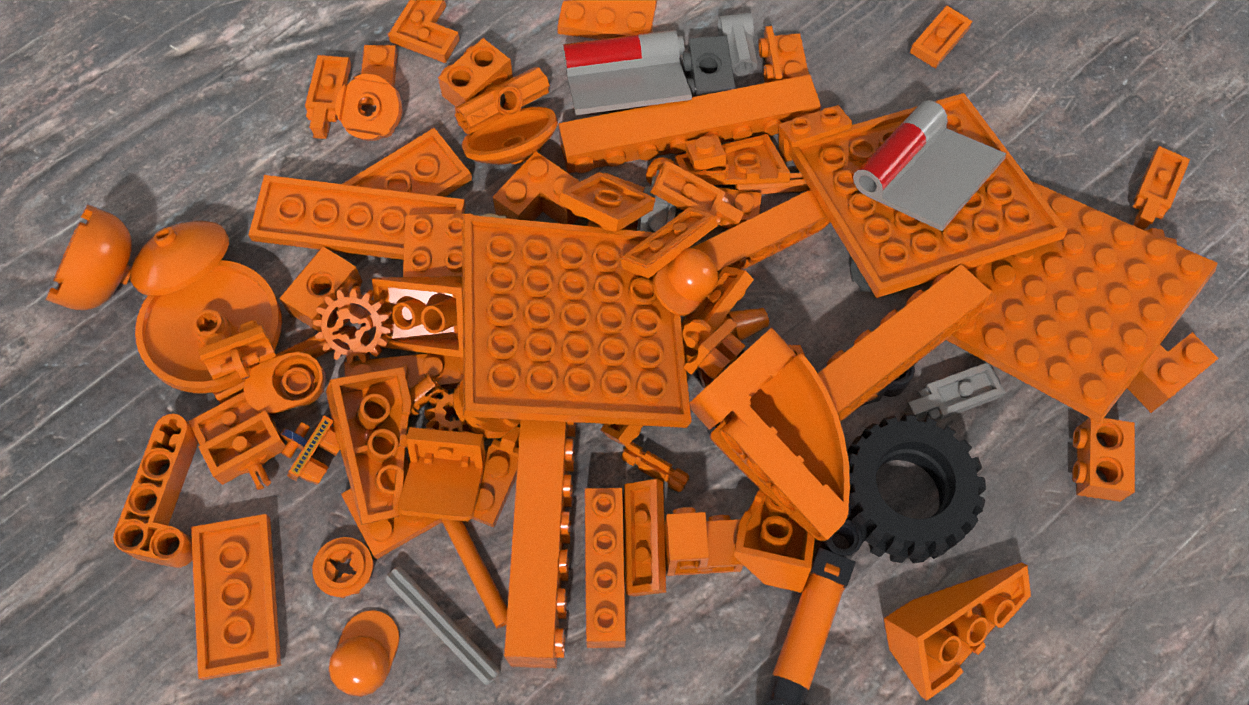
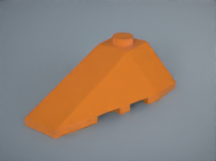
(944, 627)

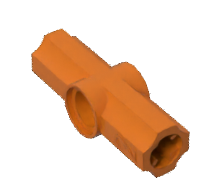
(487, 108)

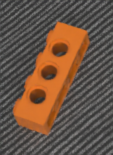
(604, 568)

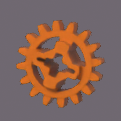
(349, 310)

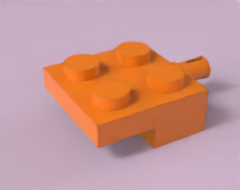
(237, 440)

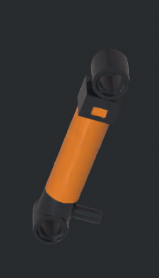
(813, 619)

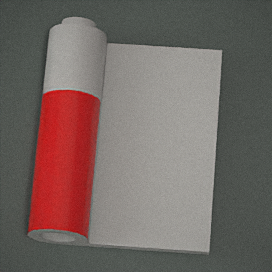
(626, 72)
(927, 168)

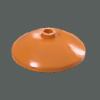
(511, 137)
(178, 257)

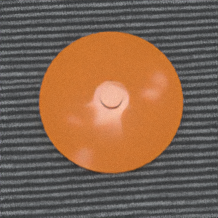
(176, 324)

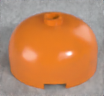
(93, 262)

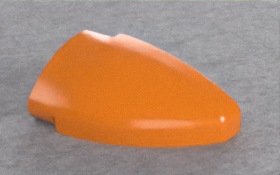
(781, 432)

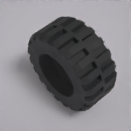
(942, 459)

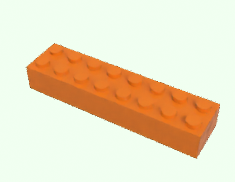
(537, 544)

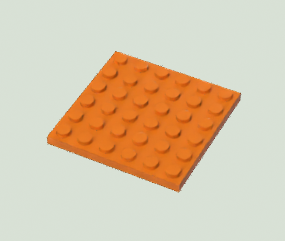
(900, 251)
(1083, 308)
(565, 328)

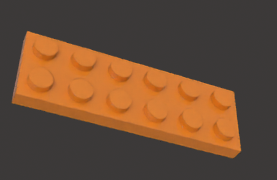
(340, 216)

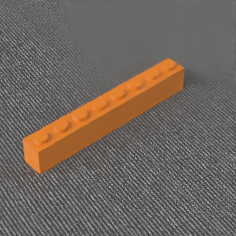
(665, 127)

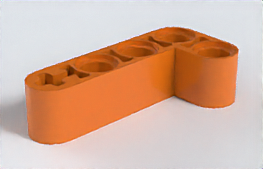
(173, 444)

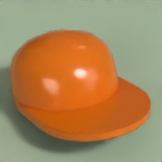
(685, 281)
(285, 383)
(364, 653)

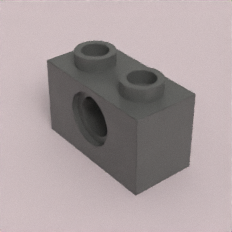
(708, 56)

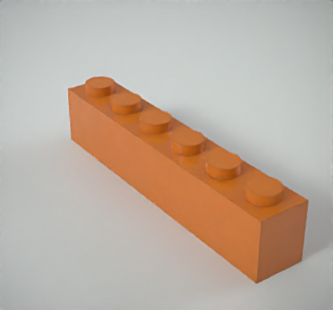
(903, 339)

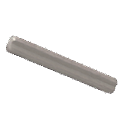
(443, 625)

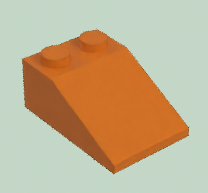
(424, 313)

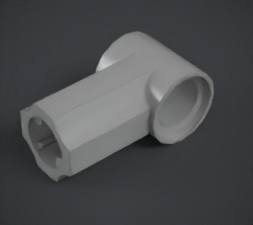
(740, 36)

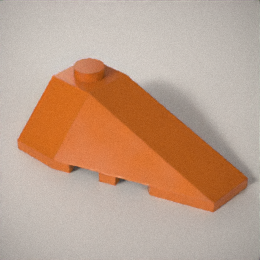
(371, 432)
(774, 545)

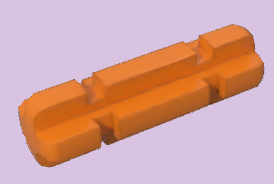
(655, 467)

